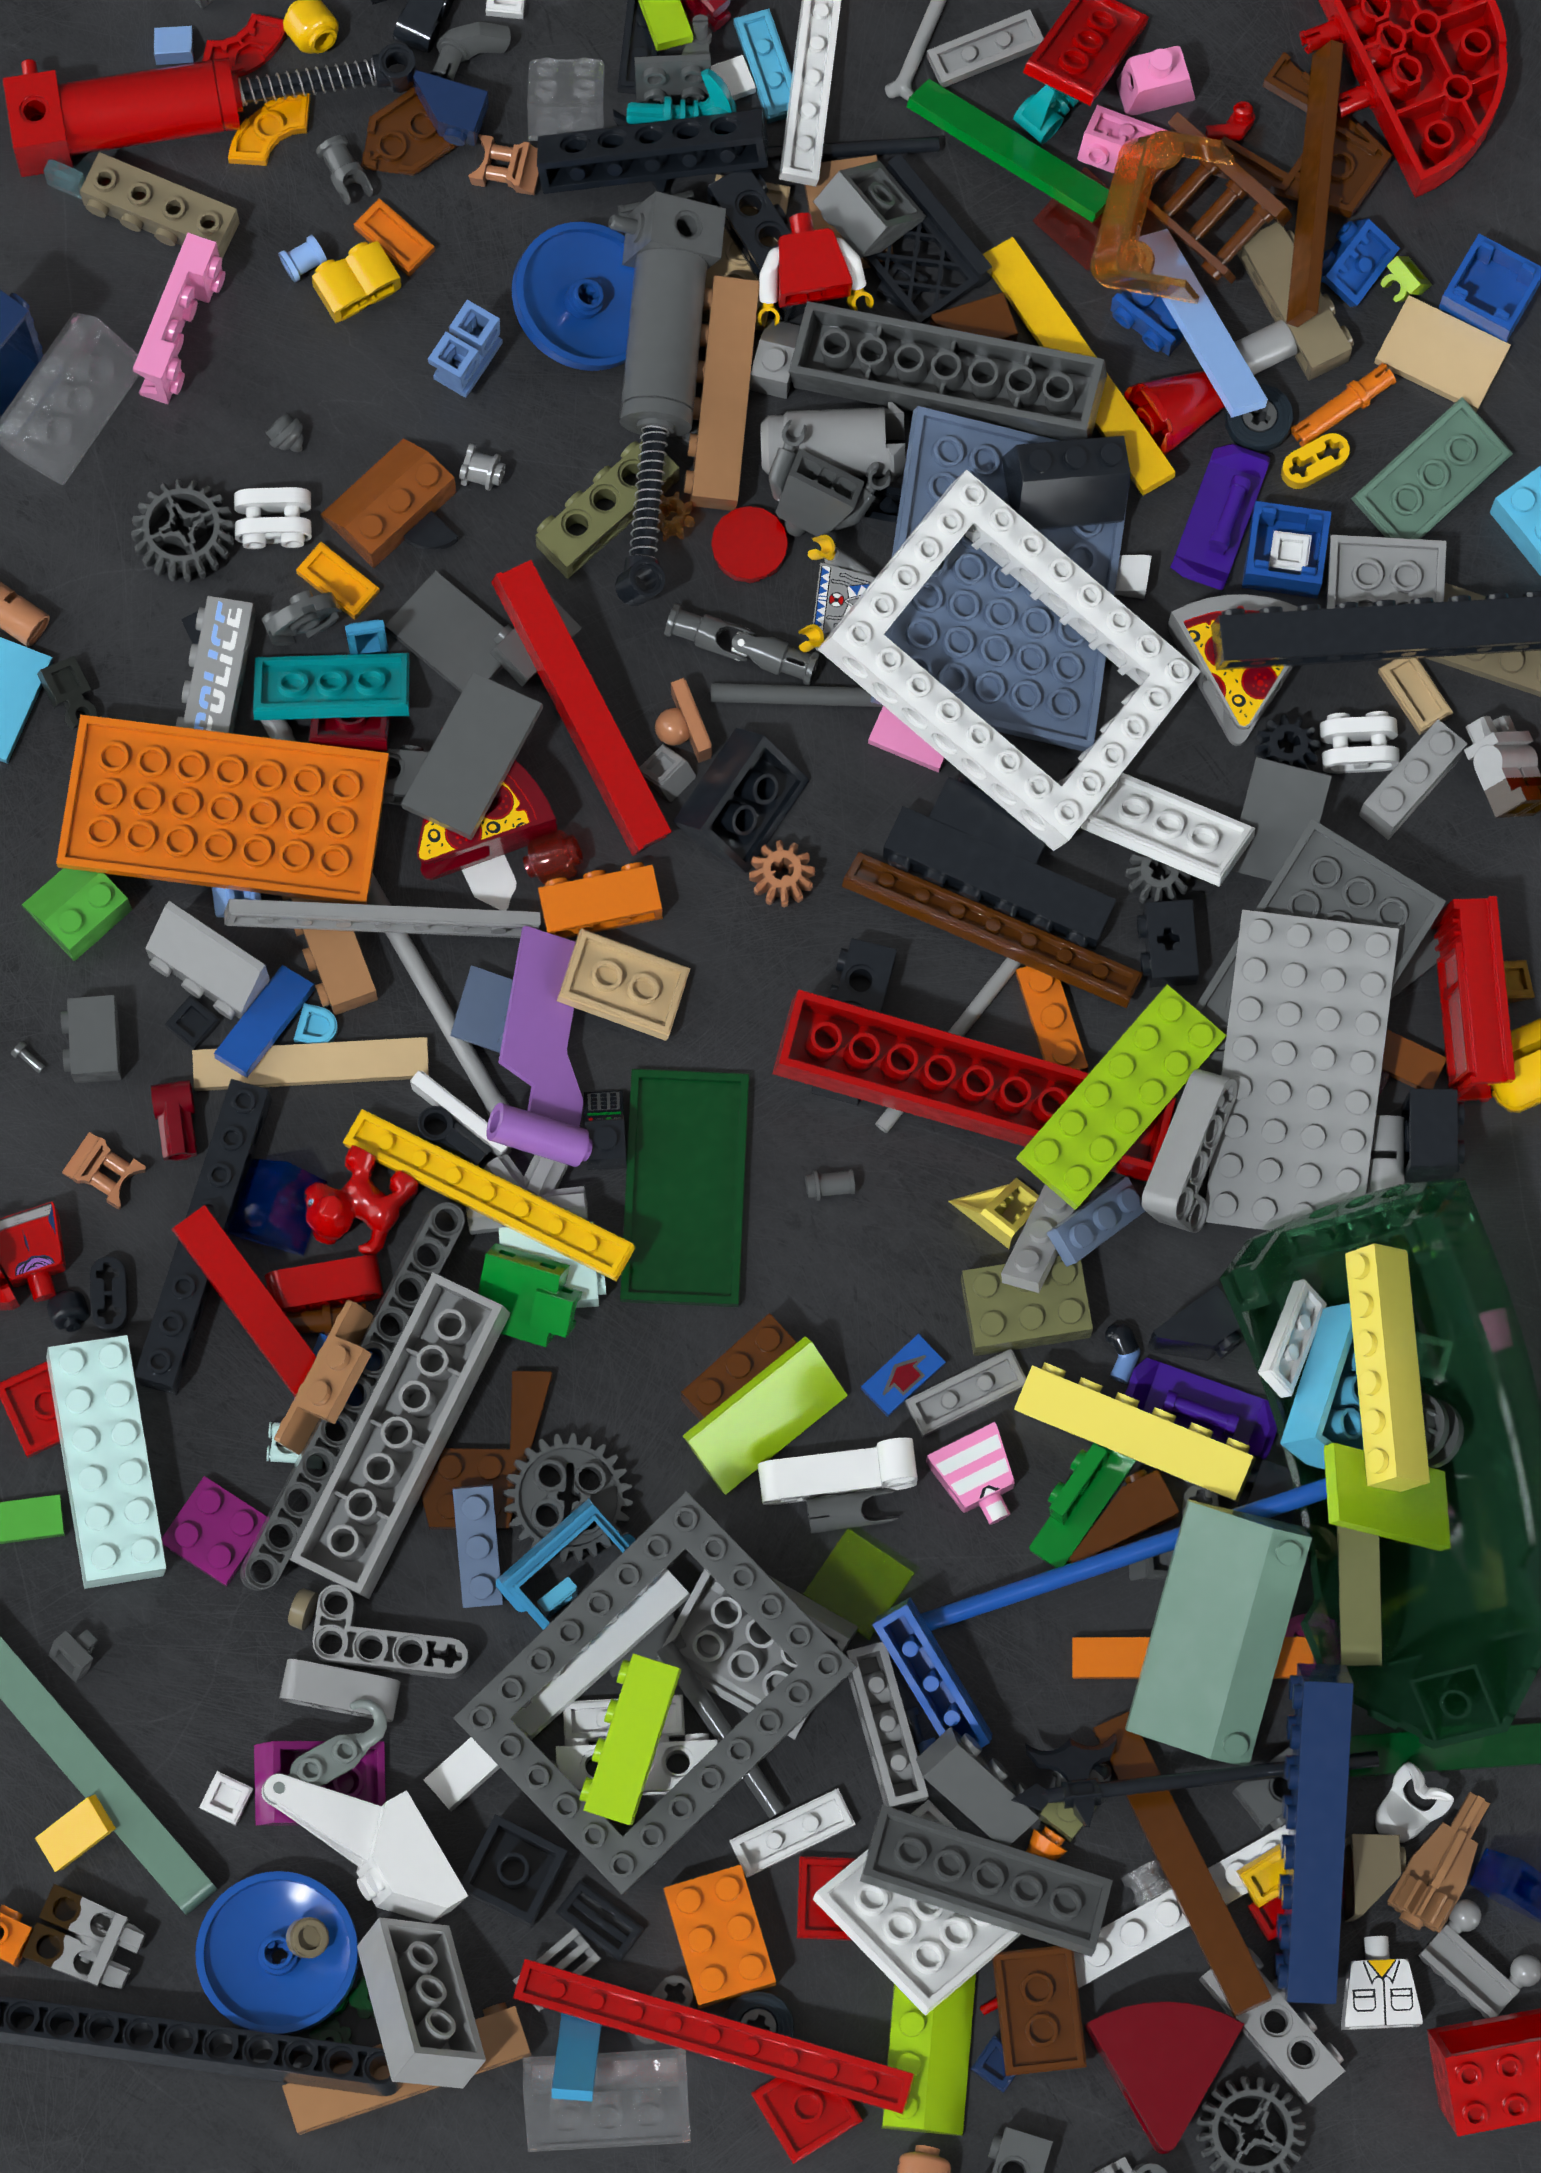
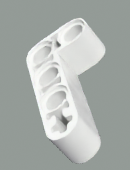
(802, 1477)

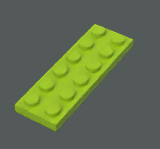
(1120, 1097)

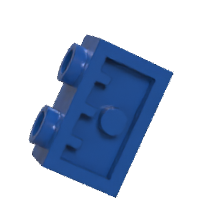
(1356, 260)
(1149, 318)

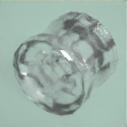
(1146, 1883)

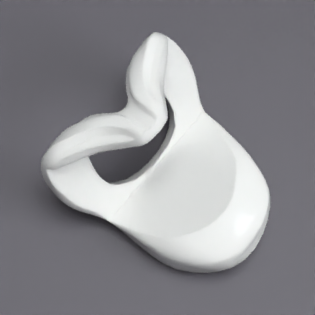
(1399, 1816)

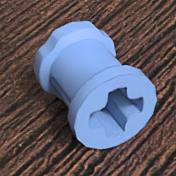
(302, 258)

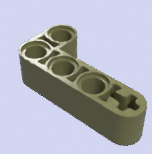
(1359, 1598)

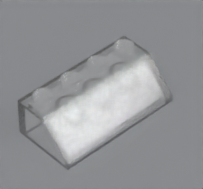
(68, 397)
(635, 2102)

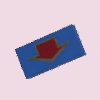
(903, 1375)

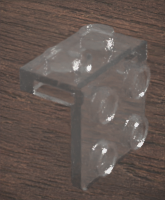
(564, 96)

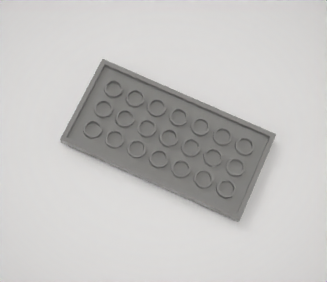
(1305, 1066)

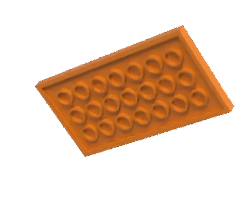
(223, 810)

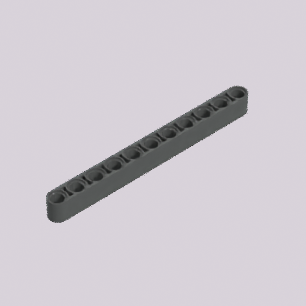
(318, 1443)

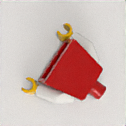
(810, 268)

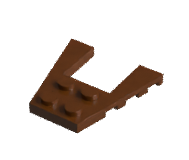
(1356, 153)
(488, 1466)

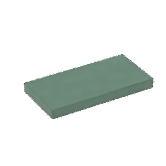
(1432, 474)

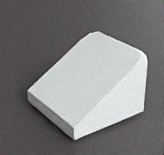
(1133, 575)

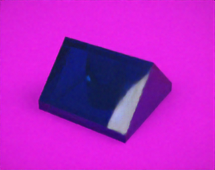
(274, 1206)

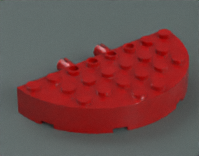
(1426, 74)

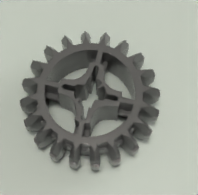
(196, 523)
(1268, 2100)

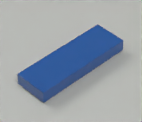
(264, 1021)

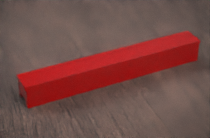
(581, 707)

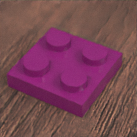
(214, 1531)

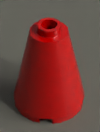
(1174, 406)

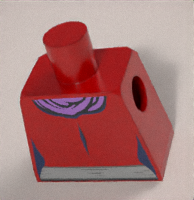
(33, 1249)

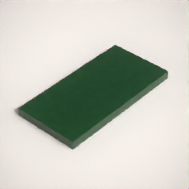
(685, 1187)

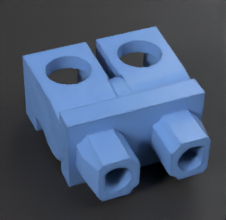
(465, 358)

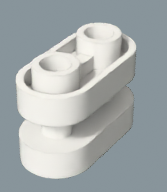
(258, 531)
(1374, 728)

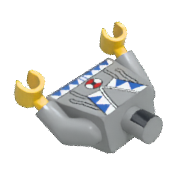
(839, 587)

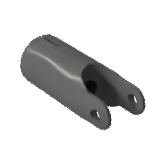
(843, 1511)

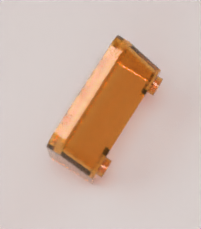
(1118, 255)

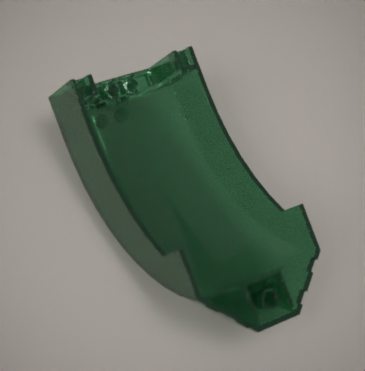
(1458, 1619)

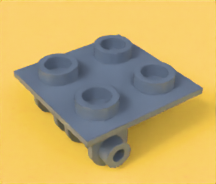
(483, 1009)

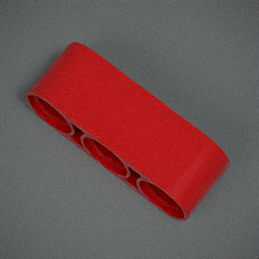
(326, 1283)

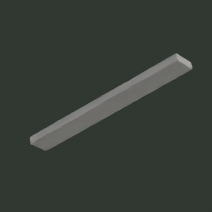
(378, 918)

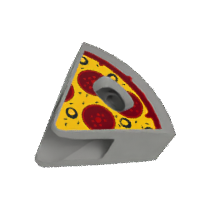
(1234, 695)

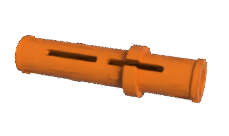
(1354, 397)

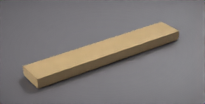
(319, 1064)

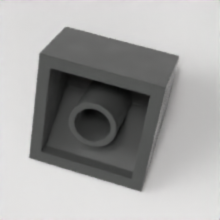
(868, 208)

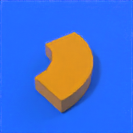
(267, 128)

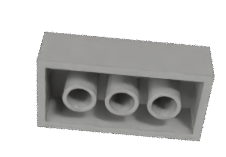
(420, 2003)

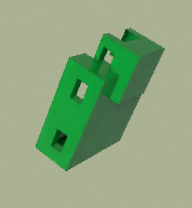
(531, 1292)

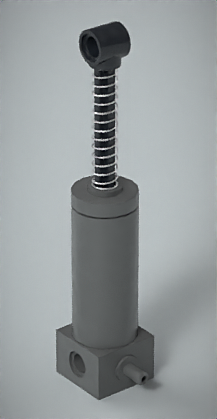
(670, 248)

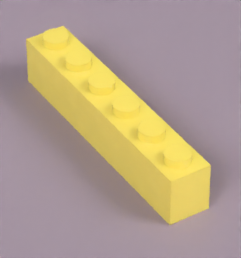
(1387, 1368)
(1136, 1433)

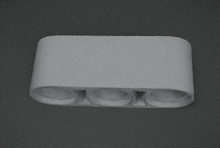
(336, 1688)

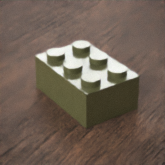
(1016, 1318)

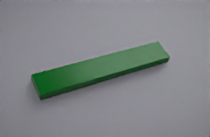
(1009, 149)

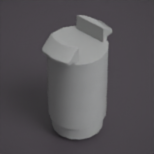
(842, 438)

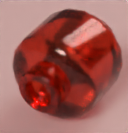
(553, 856)

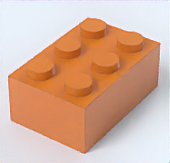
(719, 1936)

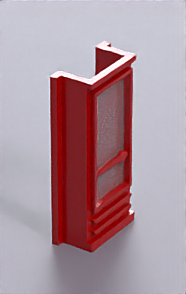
(1473, 997)

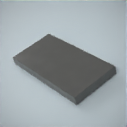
(472, 756)

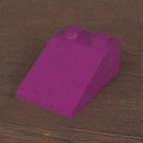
(363, 1782)

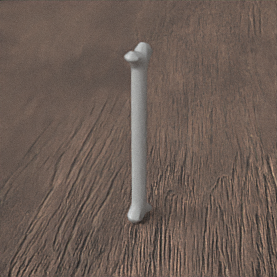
(903, 84)

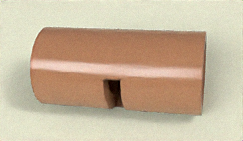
(21, 617)

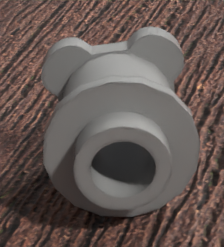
(481, 468)

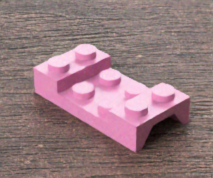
(193, 277)

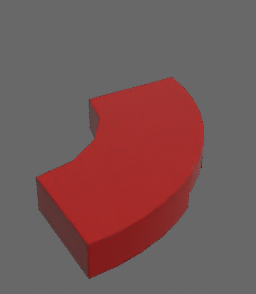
(250, 46)

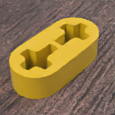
(1319, 468)

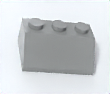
(205, 962)

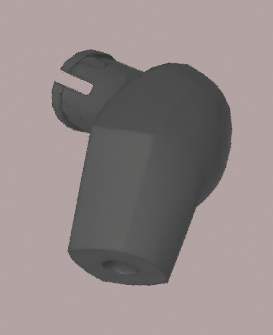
(467, 41)

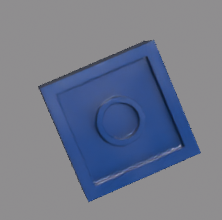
(1491, 288)
(1285, 518)

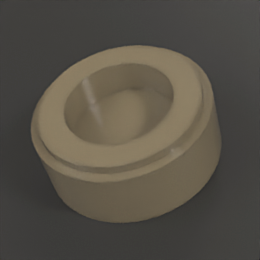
(303, 1609)
(307, 1937)

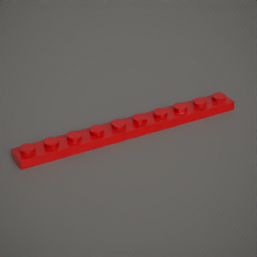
(714, 2036)

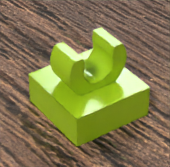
(1409, 277)

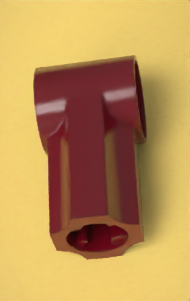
(174, 1110)

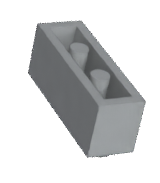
(1413, 779)

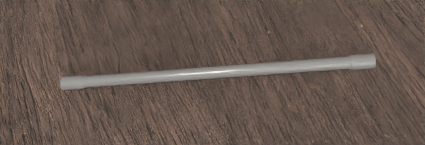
(421, 976)

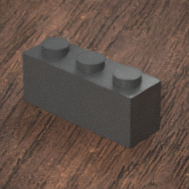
(976, 1786)

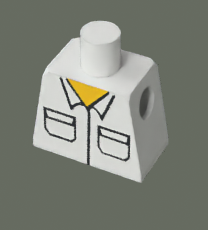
(1379, 1990)

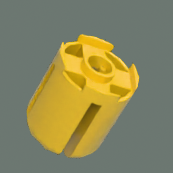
(1526, 1089)

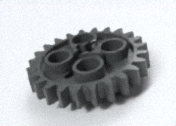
(532, 1494)

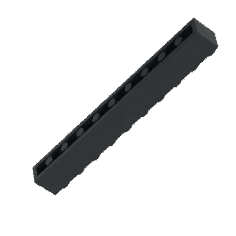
(1377, 631)

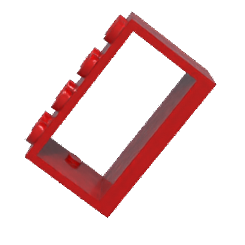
(1488, 2071)

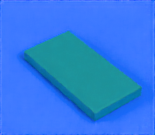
(331, 686)

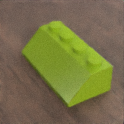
(938, 2054)

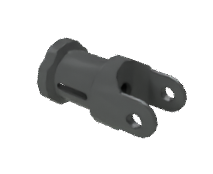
(343, 167)

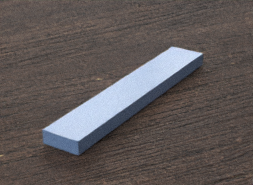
(1206, 332)

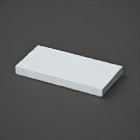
(1169, 829)

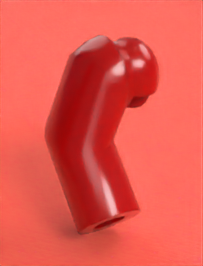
(1236, 126)

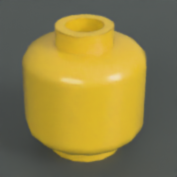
(311, 26)

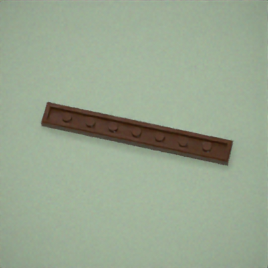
(1315, 184)
(992, 930)
(1186, 1873)

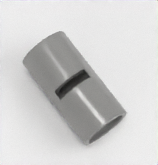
(1267, 346)
(1387, 1153)

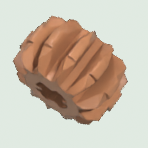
(789, 884)

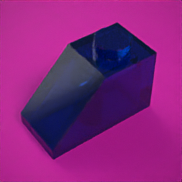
(1509, 1883)

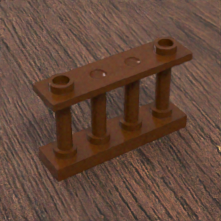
(1238, 186)

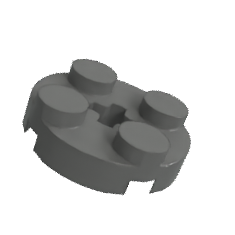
(305, 615)

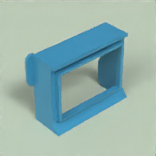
(546, 1549)

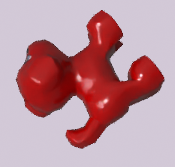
(333, 1210)

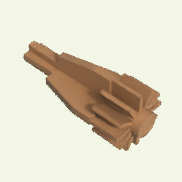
(1439, 1870)

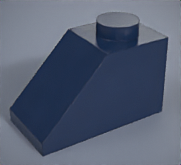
(452, 107)

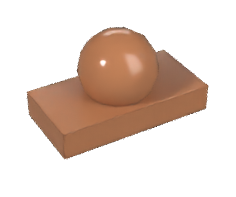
(684, 722)

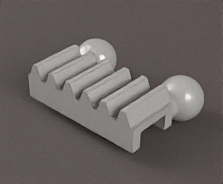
(1469, 1971)

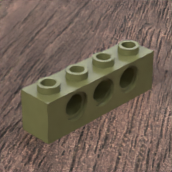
(571, 552)

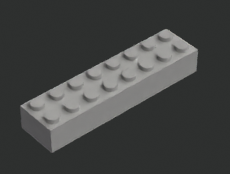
(400, 1435)

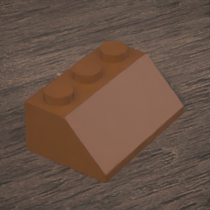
(390, 501)

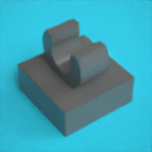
(73, 1654)

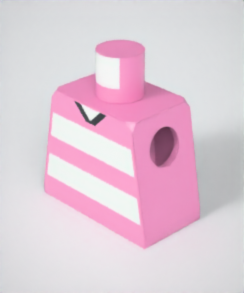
(975, 1472)

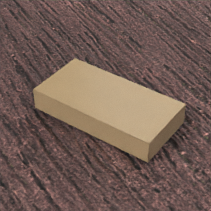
(1415, 693)

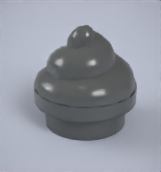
(286, 433)

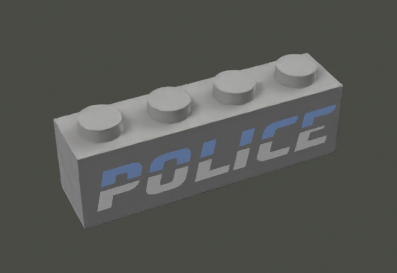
(218, 665)

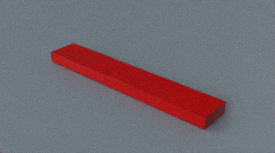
(246, 1297)

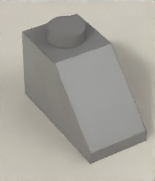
(773, 359)

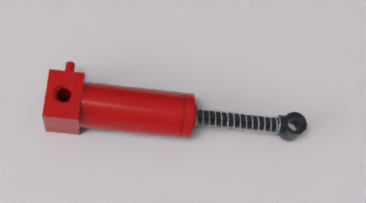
(163, 103)

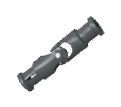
(767, 652)

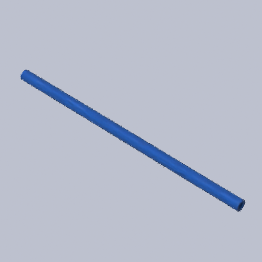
(1106, 1561)

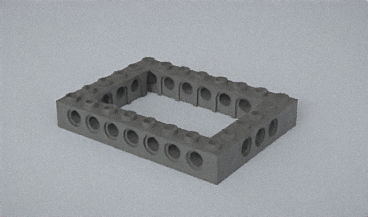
(819, 1671)

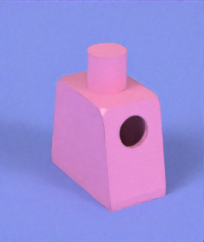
(1158, 81)

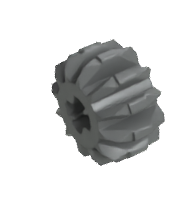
(1143, 880)

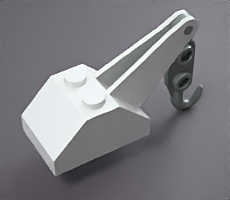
(389, 1843)

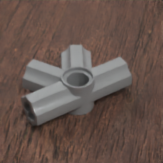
(540, 1179)

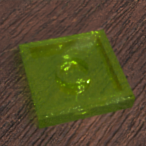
(858, 1582)

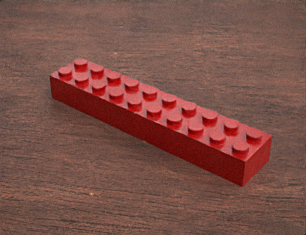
(937, 1075)

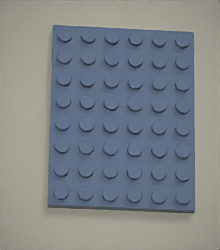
(983, 627)

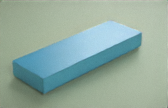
(765, 62)

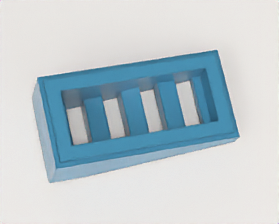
(367, 637)

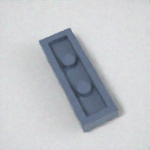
(1096, 1221)
(477, 1545)

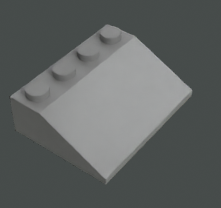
(734, 1652)

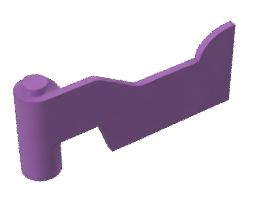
(537, 1053)

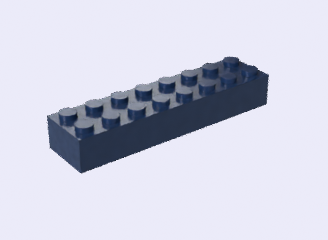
(1316, 1833)

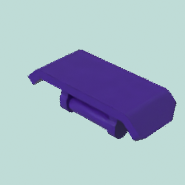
(1220, 515)
(1205, 1403)

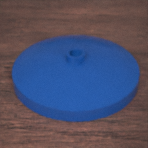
(575, 295)
(239, 1946)

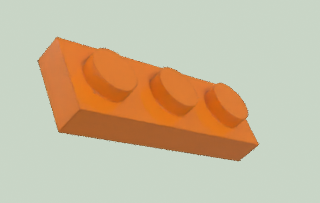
(1051, 1018)

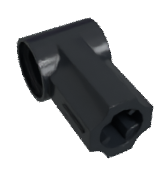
(455, 1138)

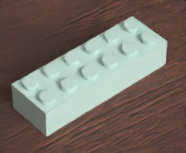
(105, 1461)

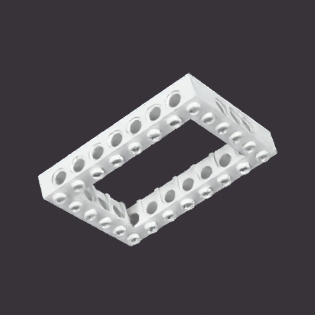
(953, 729)

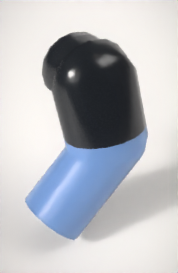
(1127, 1349)

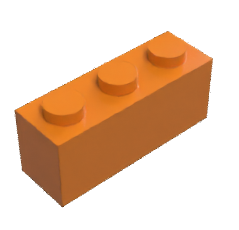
(600, 900)

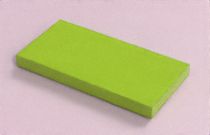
(765, 1415)
(1407, 1516)

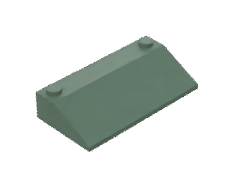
(1218, 1632)

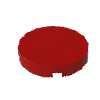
(749, 544)

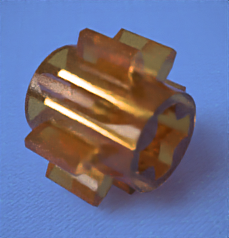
(678, 522)

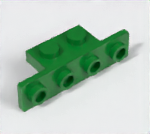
(1080, 1502)

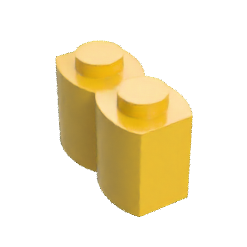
(355, 281)

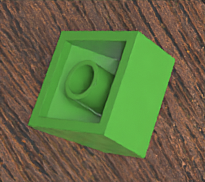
(77, 909)

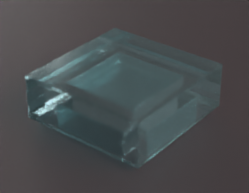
(64, 178)

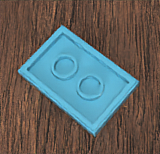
(17, 691)

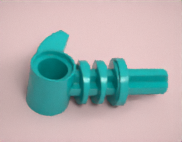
(718, 103)
(1042, 113)

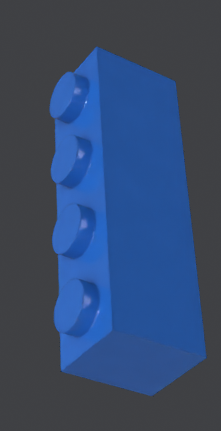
(929, 1672)

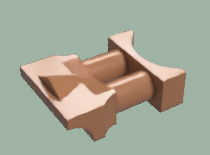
(522, 170)
(89, 1159)

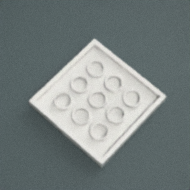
(913, 1942)

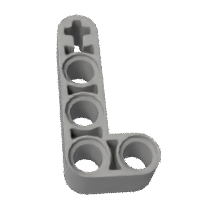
(1187, 1151)
(392, 1643)

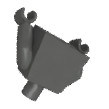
(817, 494)

